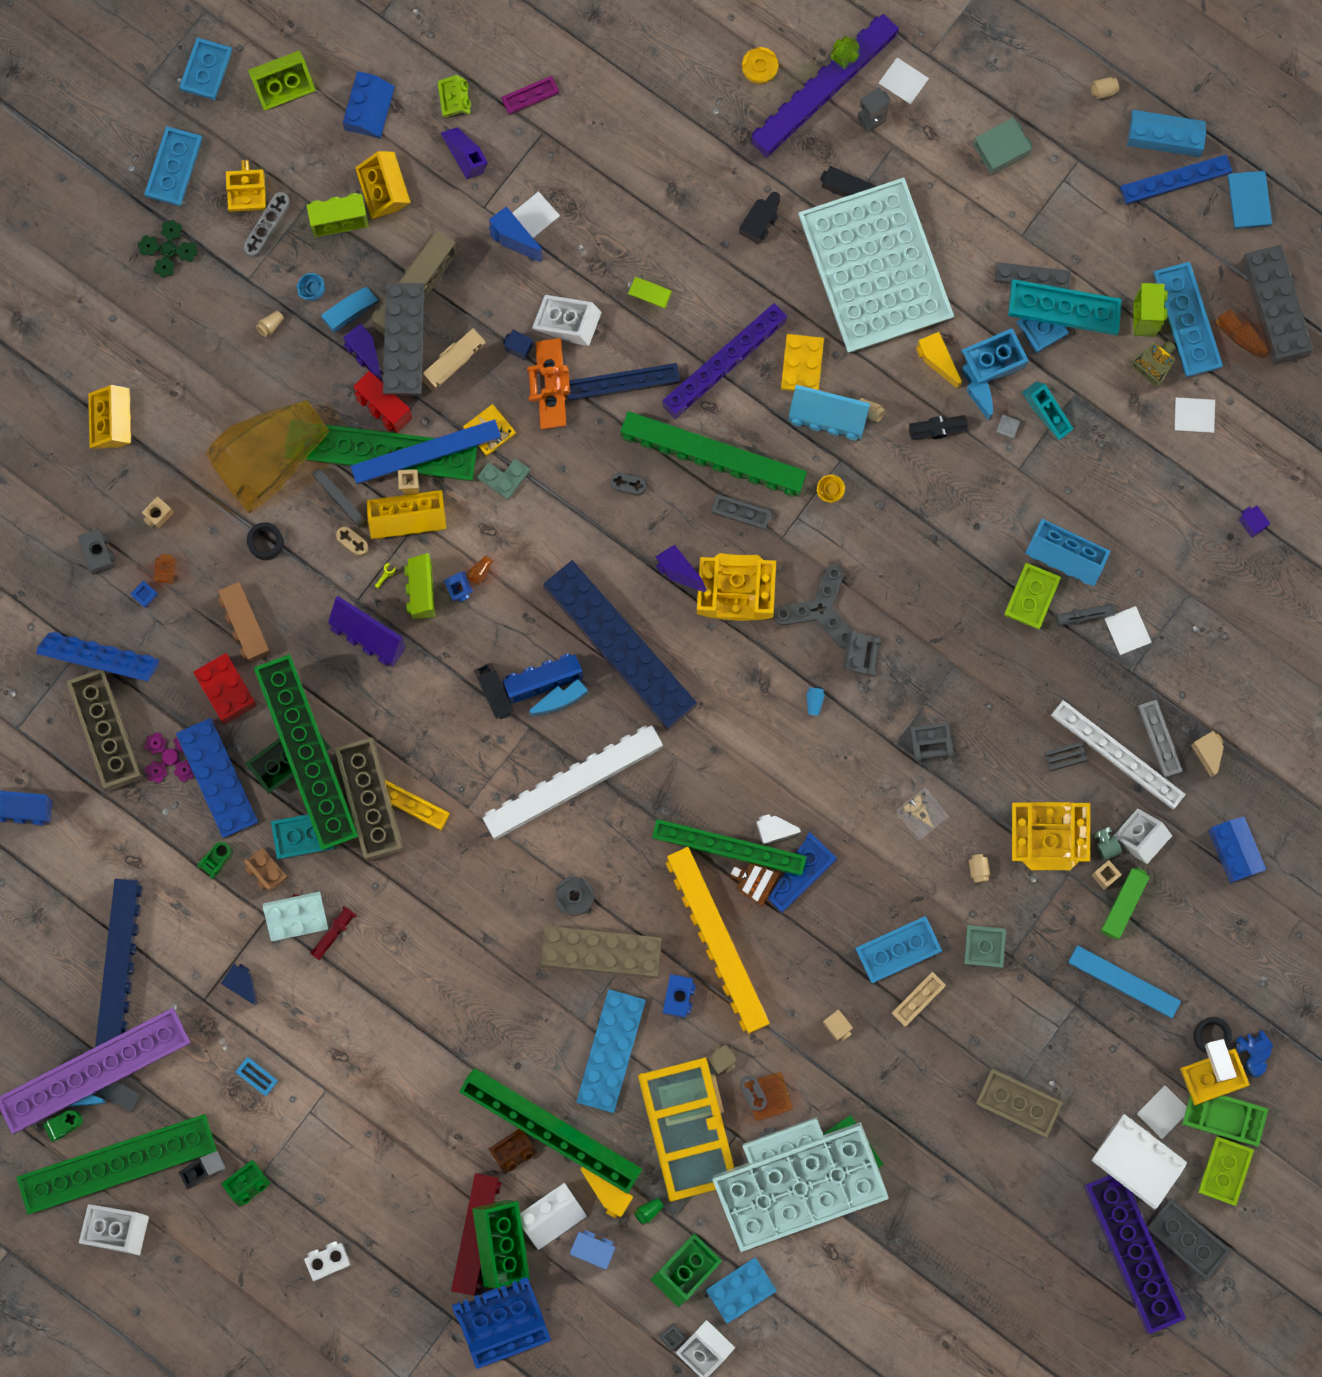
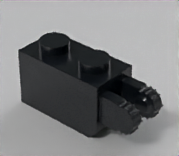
(760, 218)

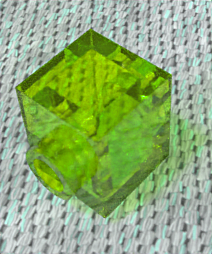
(845, 51)

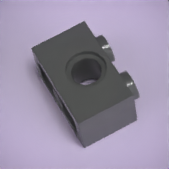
(88, 543)

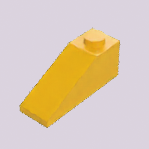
(937, 357)
(610, 1196)

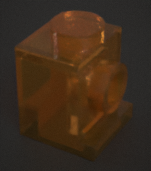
(167, 575)

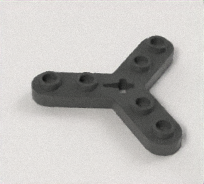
(825, 596)

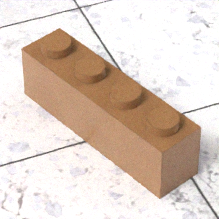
(244, 622)

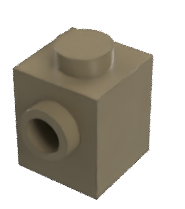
(722, 1059)

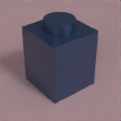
(518, 344)

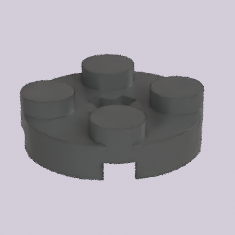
(576, 885)

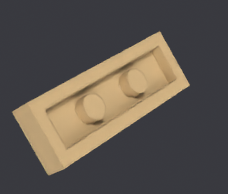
(918, 999)

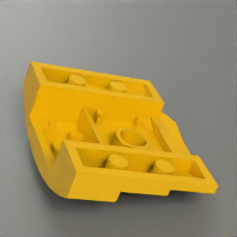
(737, 587)
(1050, 834)

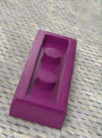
(530, 95)

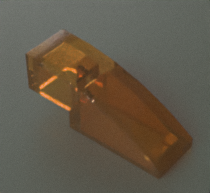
(1241, 334)

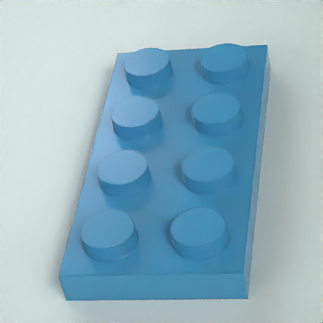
(173, 166)
(898, 949)

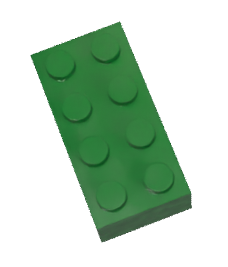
(500, 1243)

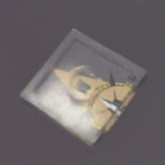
(922, 814)

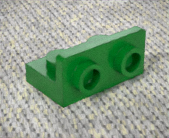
(246, 1183)

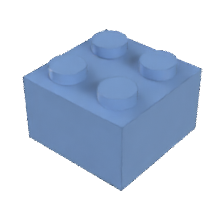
(593, 1250)

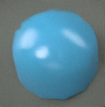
(311, 287)

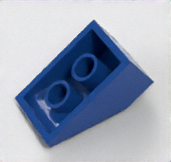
(512, 235)

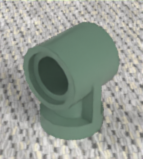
(1107, 846)

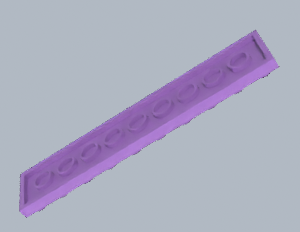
(93, 1071)

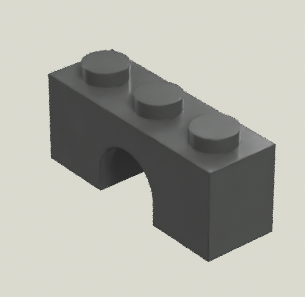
(874, 109)

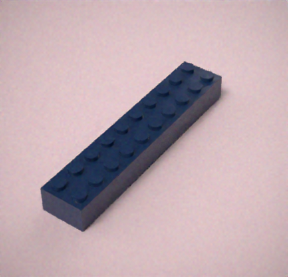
(620, 645)

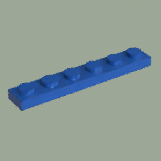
(1176, 179)

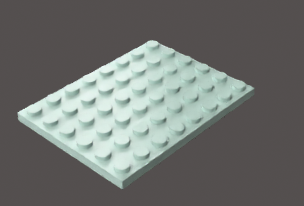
(876, 265)

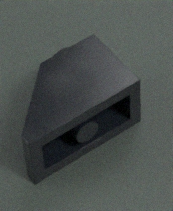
(202, 1169)

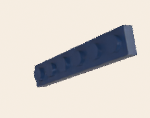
(623, 381)

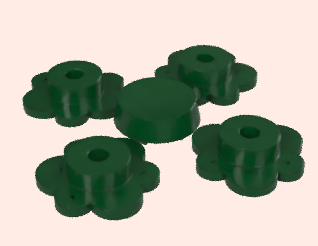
(167, 248)

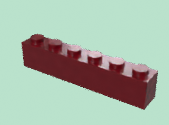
(468, 1262)

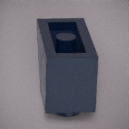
(241, 983)

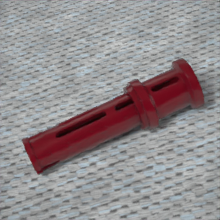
(338, 925)

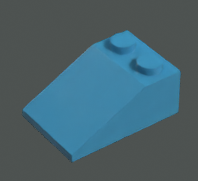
(996, 357)

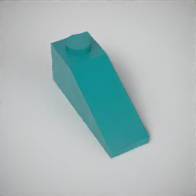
(1047, 409)

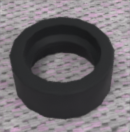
(265, 527)
(1211, 1020)

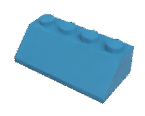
(1166, 133)
(1067, 552)

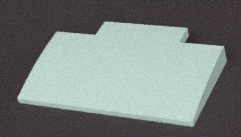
(798, 1182)

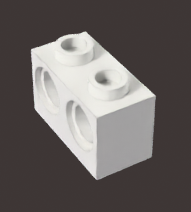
(329, 1267)

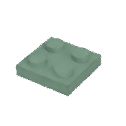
(984, 946)

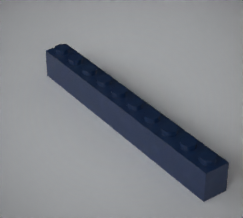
(119, 960)

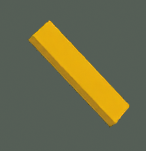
(417, 807)

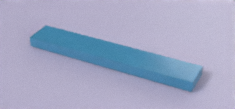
(1124, 982)

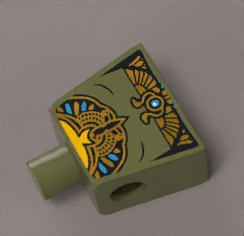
(1155, 362)

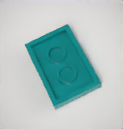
(295, 837)

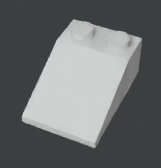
(567, 319)
(114, 1229)

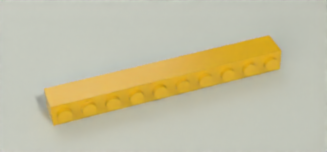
(717, 940)

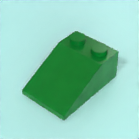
(686, 1270)

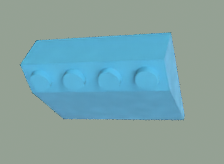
(828, 412)

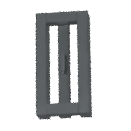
(1079, 745)

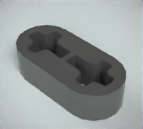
(629, 479)
(757, 1090)

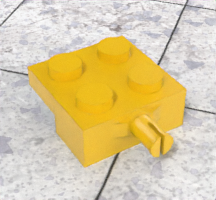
(246, 189)

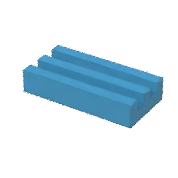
(269, 1086)

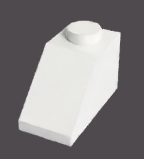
(775, 829)

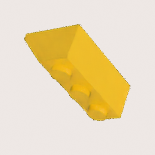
(382, 184)
(109, 417)

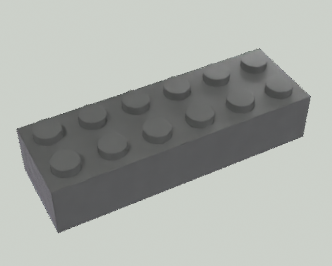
(1277, 304)

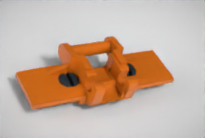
(557, 384)

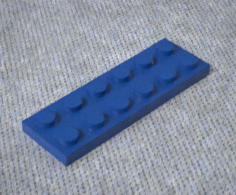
(98, 656)
(217, 778)

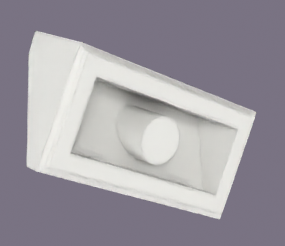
(1220, 1060)

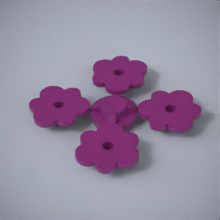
(168, 757)

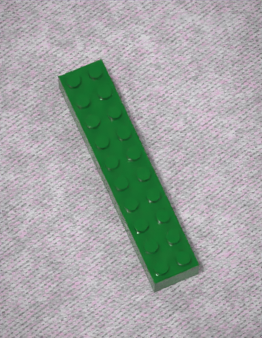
(305, 752)

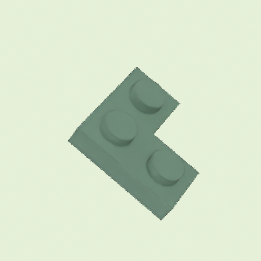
(504, 483)

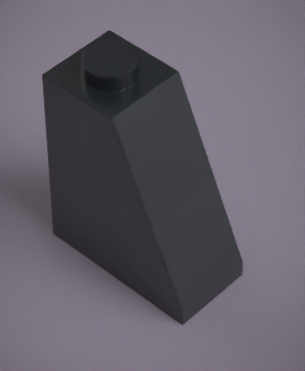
(493, 691)

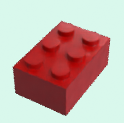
(386, 407)
(224, 688)

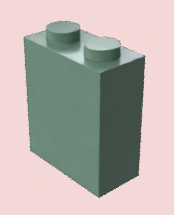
(1002, 146)

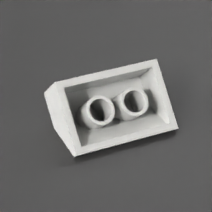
(551, 1216)

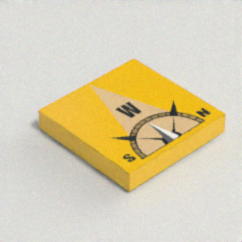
(504, 427)

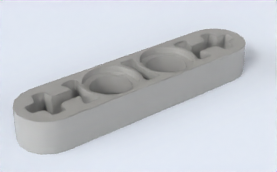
(264, 223)

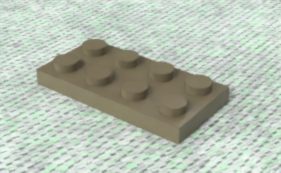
(1019, 1103)

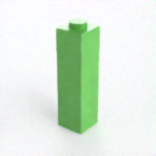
(1125, 903)

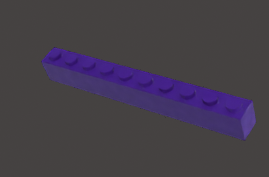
(822, 88)

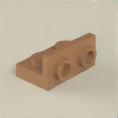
(265, 869)

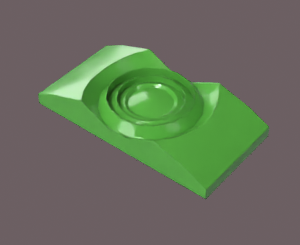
(1228, 1119)

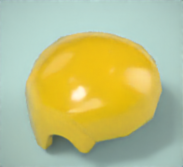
(830, 488)

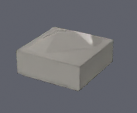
(1007, 426)

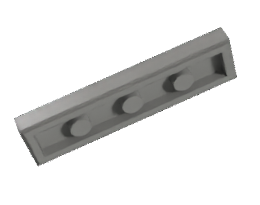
(1160, 739)

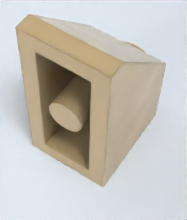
(1209, 751)

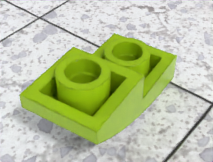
(650, 292)

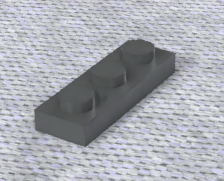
(741, 512)

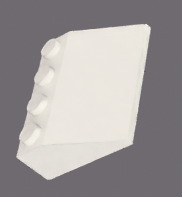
(1139, 1161)

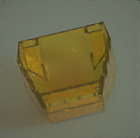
(265, 451)

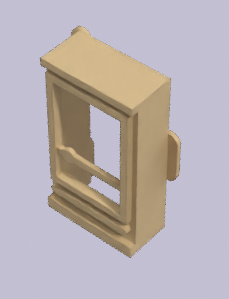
(452, 359)

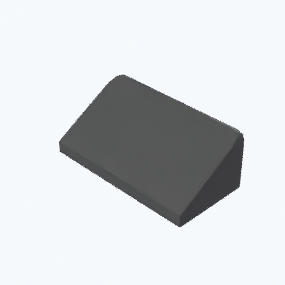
(121, 1095)

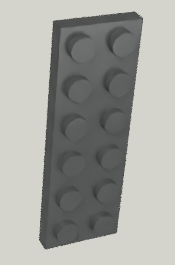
(403, 339)

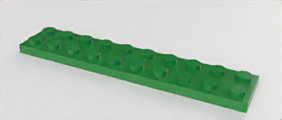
(353, 445)
(116, 1164)

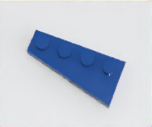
(793, 886)

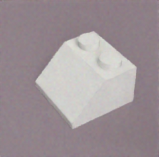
(1143, 835)
(705, 1350)

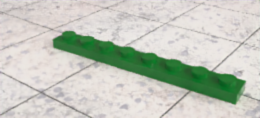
(729, 847)

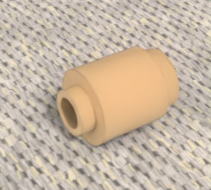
(1104, 87)
(979, 868)

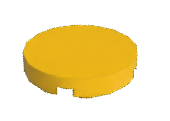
(760, 65)

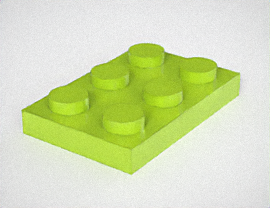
(1032, 596)
(1225, 1171)

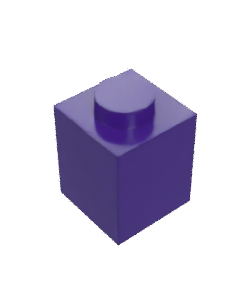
(1253, 520)

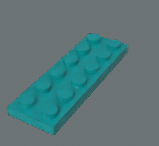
(1064, 307)

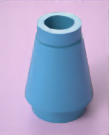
(814, 700)

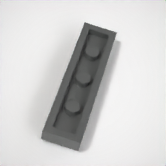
(1046, 276)

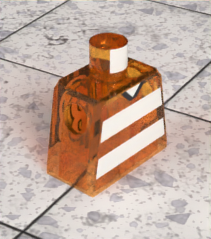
(755, 882)

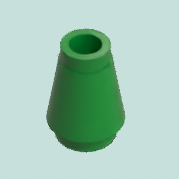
(648, 1211)

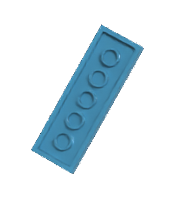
(1188, 320)
(611, 1051)

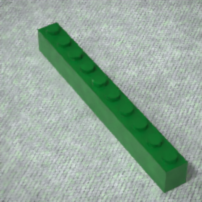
(713, 454)
(550, 1130)

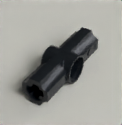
(938, 427)

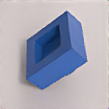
(144, 594)

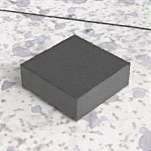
(672, 1337)

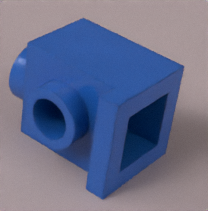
(452, 585)

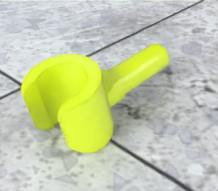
(386, 574)

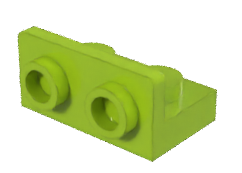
(454, 96)

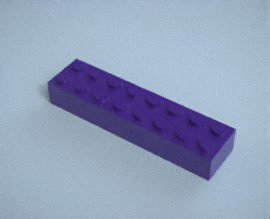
(1134, 1254)

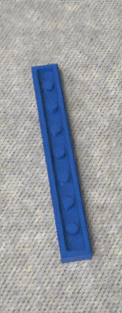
(426, 452)

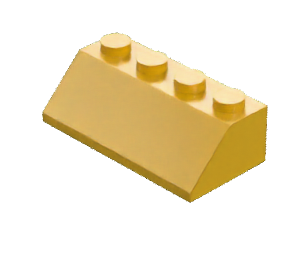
(406, 514)

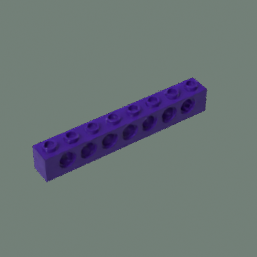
(724, 361)

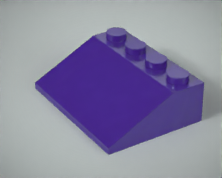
(365, 632)

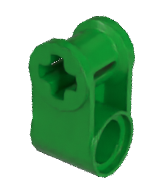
(215, 860)
(59, 1126)

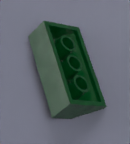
(272, 766)

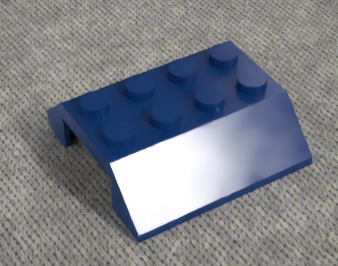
(502, 1323)

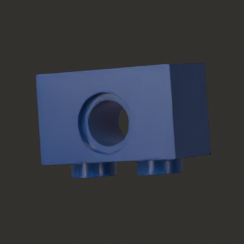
(675, 985)

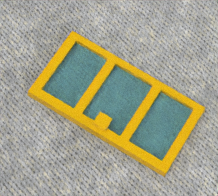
(686, 1127)

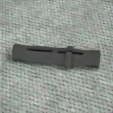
(1077, 616)

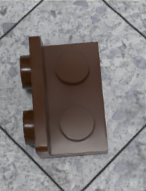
(513, 1151)

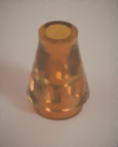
(480, 570)

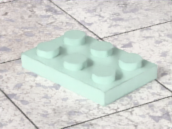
(295, 916)

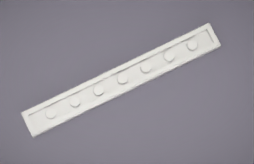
(1118, 755)

